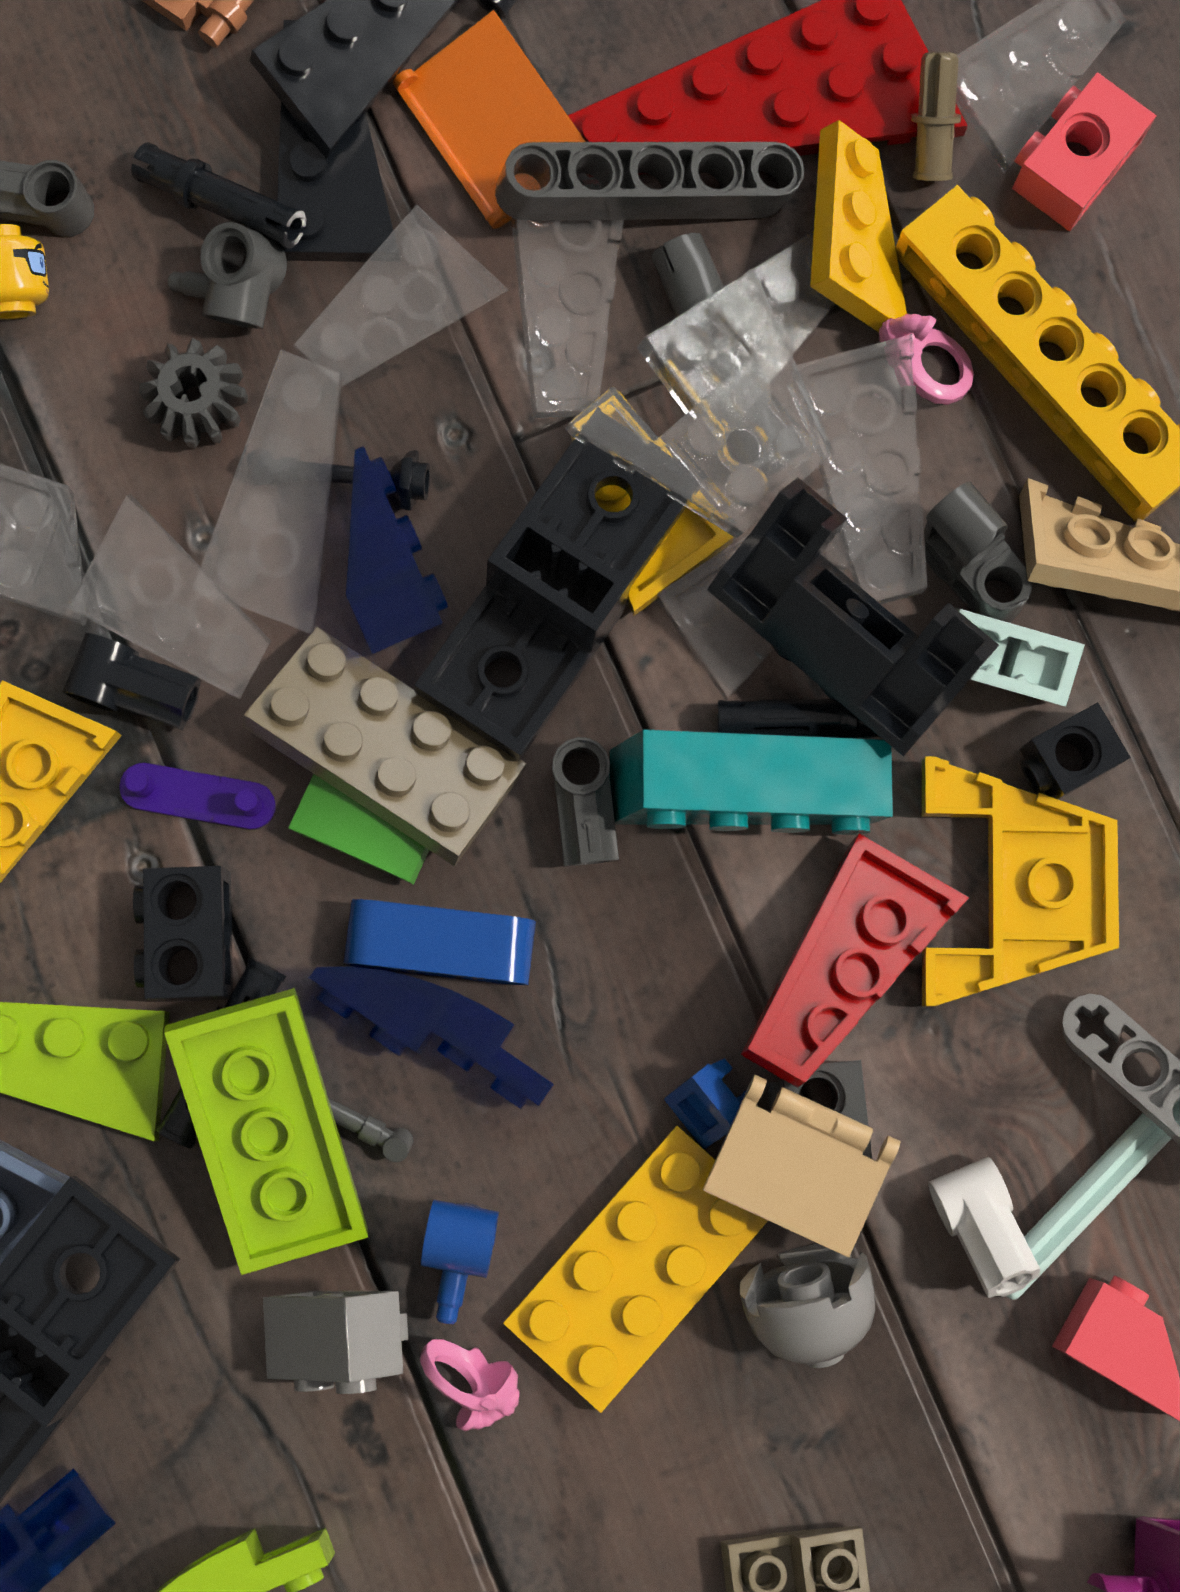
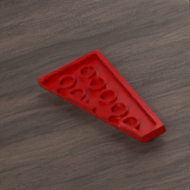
(782, 84)

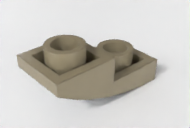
(797, 1561)

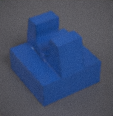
(706, 1103)

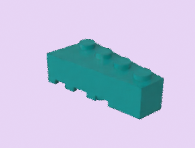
(751, 780)

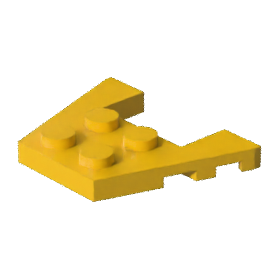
(1047, 883)

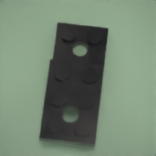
(549, 598)
(58, 1336)

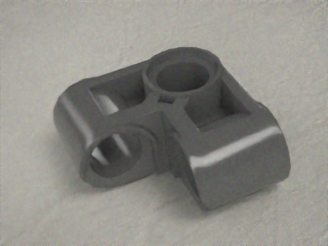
(969, 549)

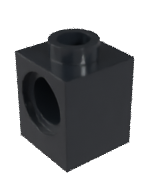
(1092, 736)

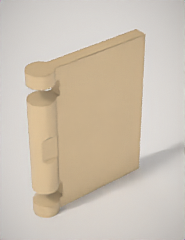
(801, 1167)

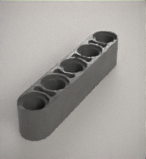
(627, 198)

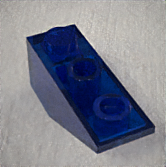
(382, 576)

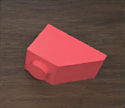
(1123, 1342)

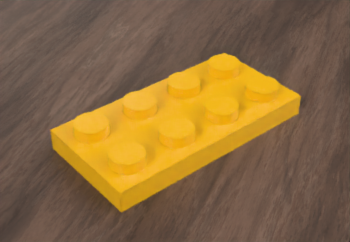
(633, 1272)

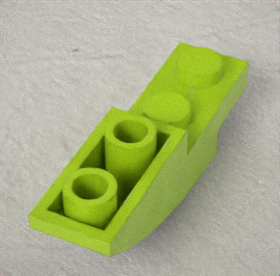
(244, 1566)

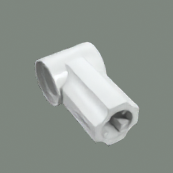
(978, 1210)

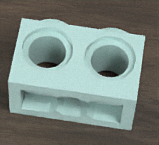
(1028, 660)

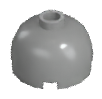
(810, 1306)

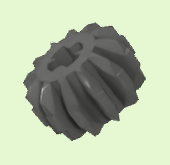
(170, 401)

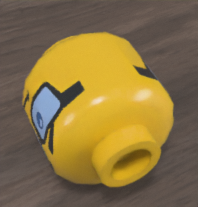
(21, 274)

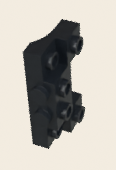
(841, 632)

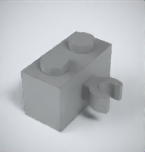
(334, 1338)

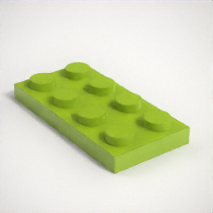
(266, 1131)

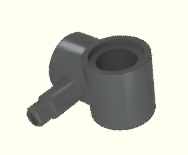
(230, 290)

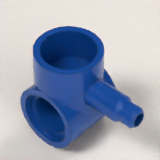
(460, 1244)

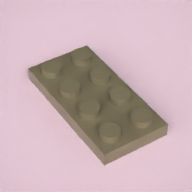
(383, 745)

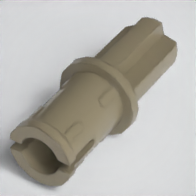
(936, 116)

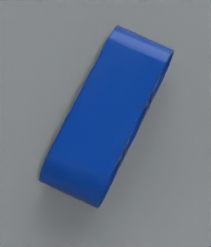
(439, 942)

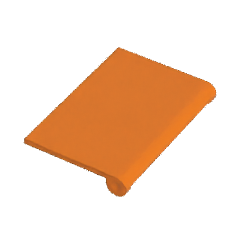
(481, 104)

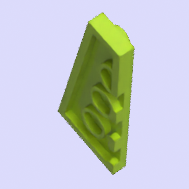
(86, 1062)

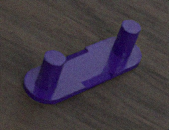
(197, 796)

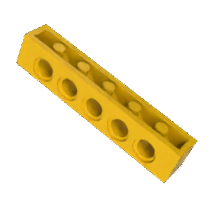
(1012, 345)

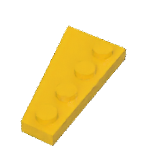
(42, 764)

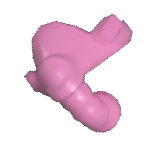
(924, 336)
(492, 1384)

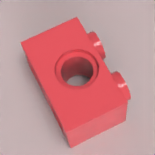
(1102, 121)

